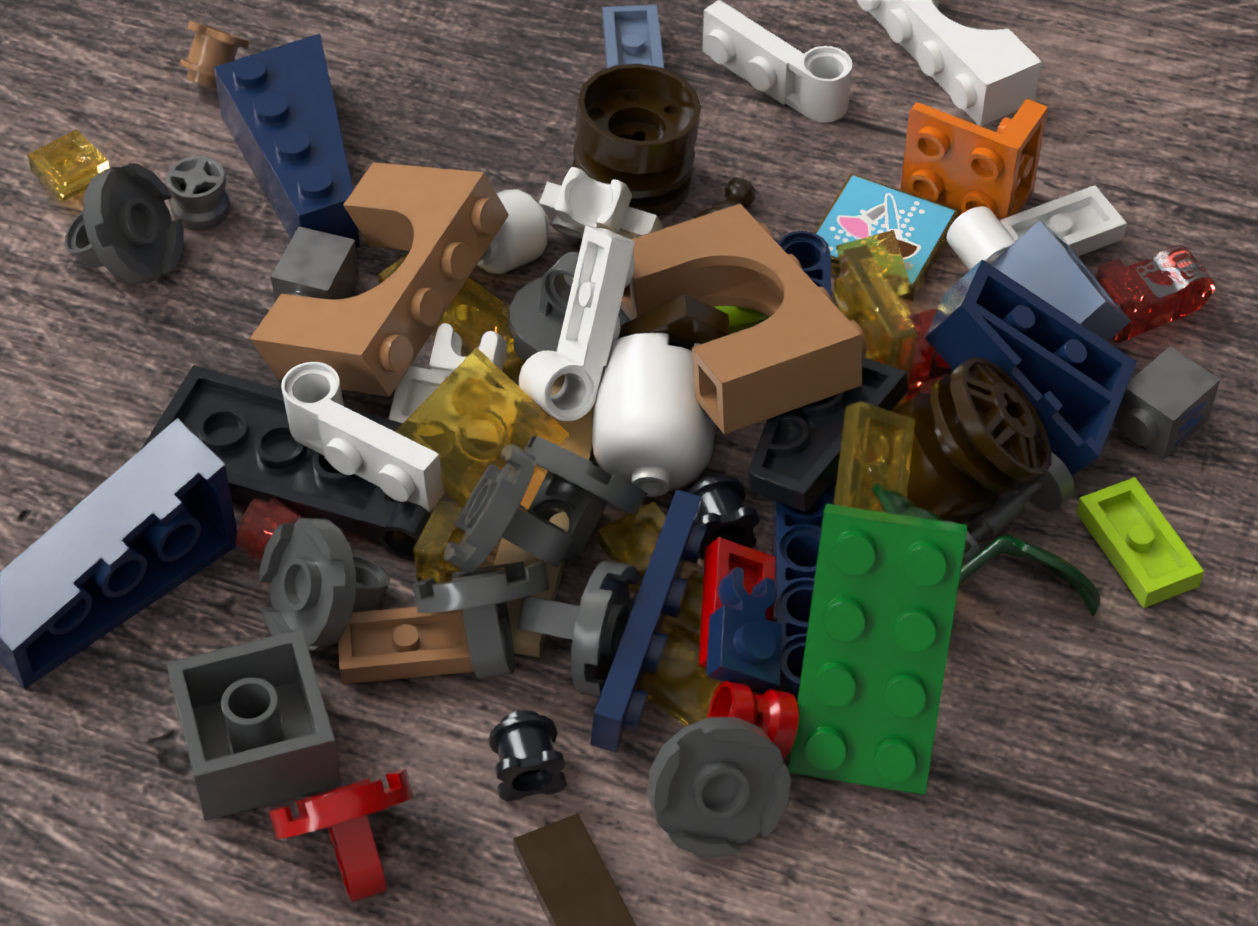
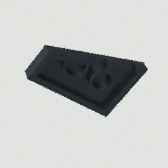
(803, 446)

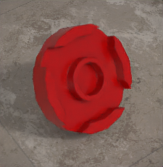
(345, 816)

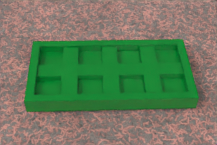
(876, 648)

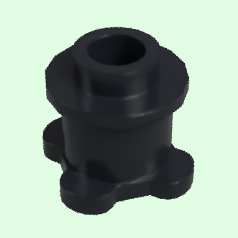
(724, 511)
(527, 756)

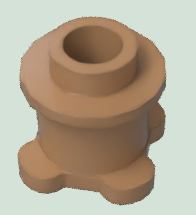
(210, 49)

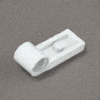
(809, 82)
(1081, 219)
(588, 328)
(355, 442)

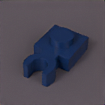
(740, 639)

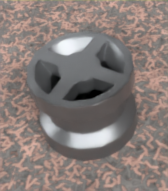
(198, 192)

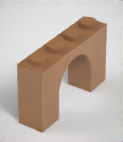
(376, 335)
(771, 368)

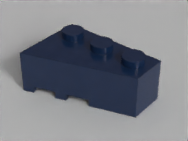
(1055, 361)

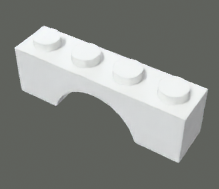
(980, 69)

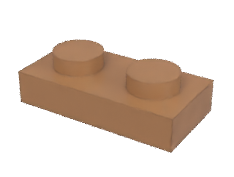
(403, 645)

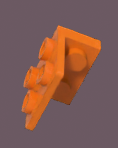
(972, 165)

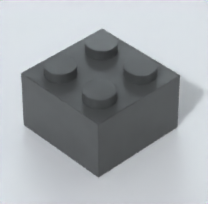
(254, 724)

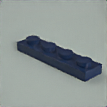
(642, 644)

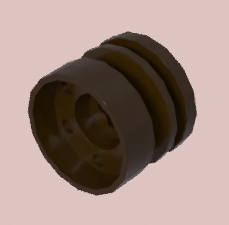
(640, 130)
(973, 441)

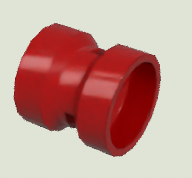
(771, 711)

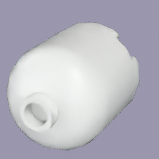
(648, 416)

